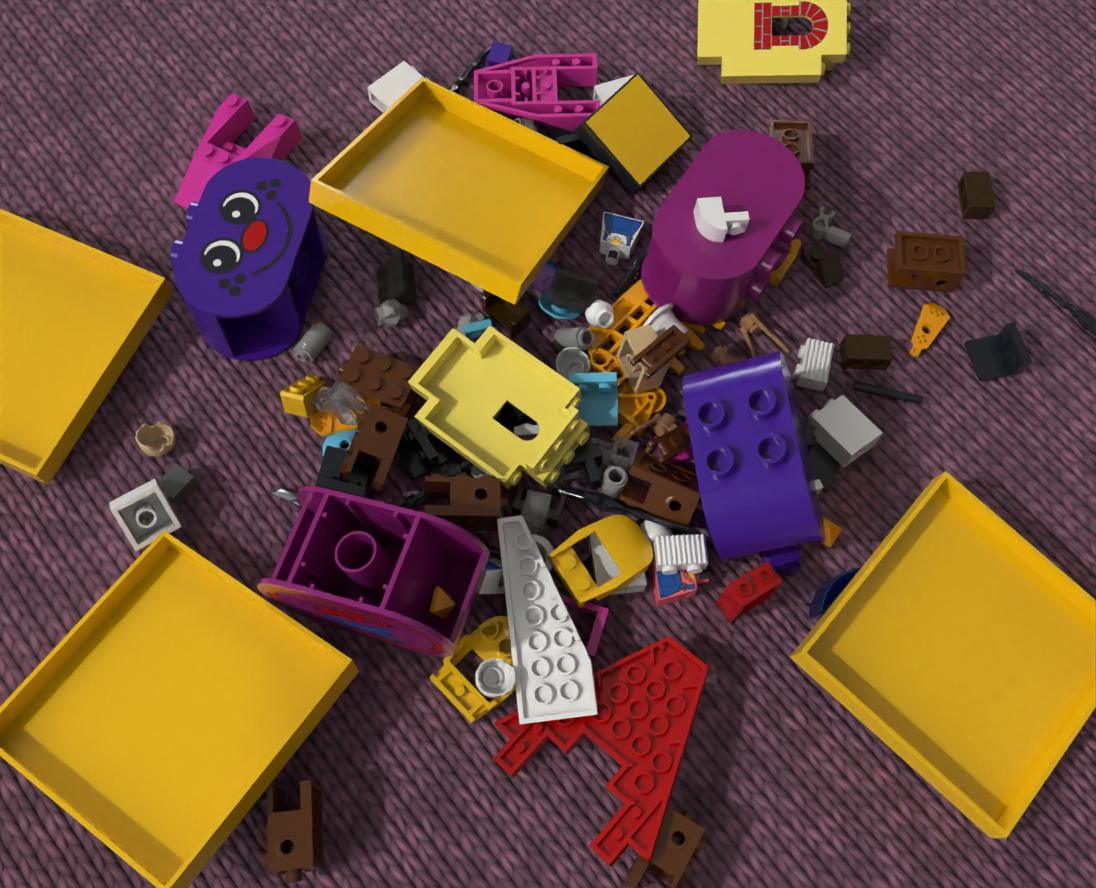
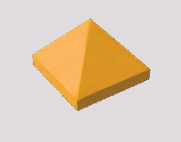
(831, 532)
(441, 603)

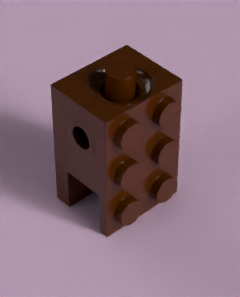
(798, 138)
(926, 261)
(380, 379)
(376, 443)
(672, 491)
(472, 501)
(294, 835)
(676, 845)

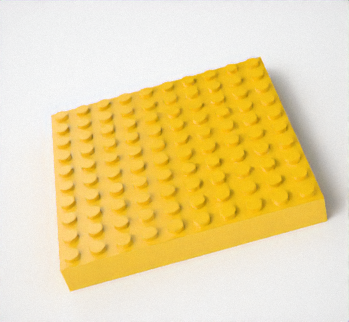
(461, 188)
(64, 338)
(962, 654)
(170, 710)

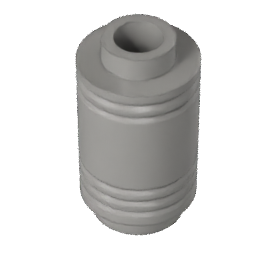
(573, 337)
(313, 342)
(613, 482)

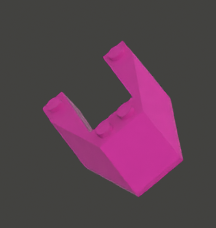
(529, 88)
(219, 150)

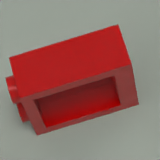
(746, 595)

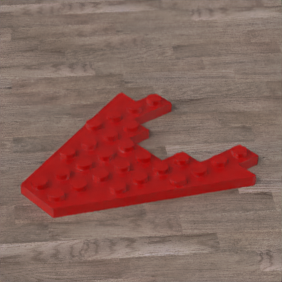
(642, 724)

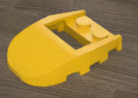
(624, 544)
(487, 641)

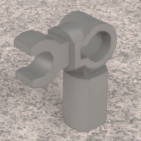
(820, 229)

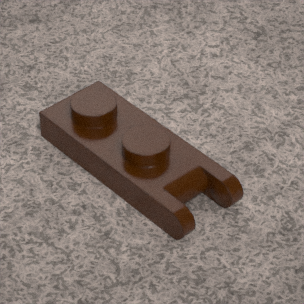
(661, 350)
(672, 443)

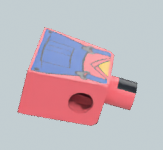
(675, 586)

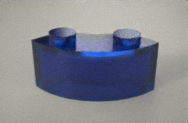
(829, 591)

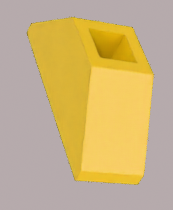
(300, 394)

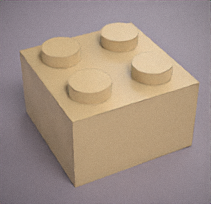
(633, 343)

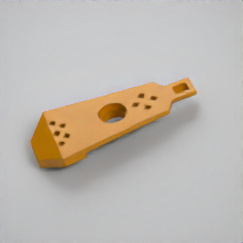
(933, 318)
(330, 426)

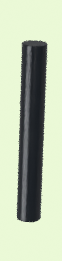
(886, 392)

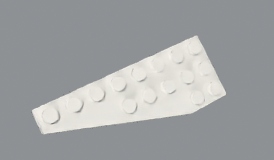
(546, 648)

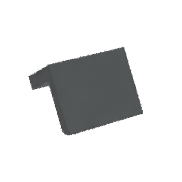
(178, 484)

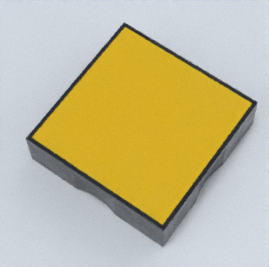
(633, 133)

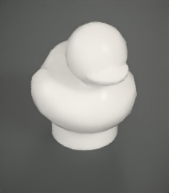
(600, 314)

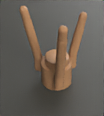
(753, 325)
(662, 425)

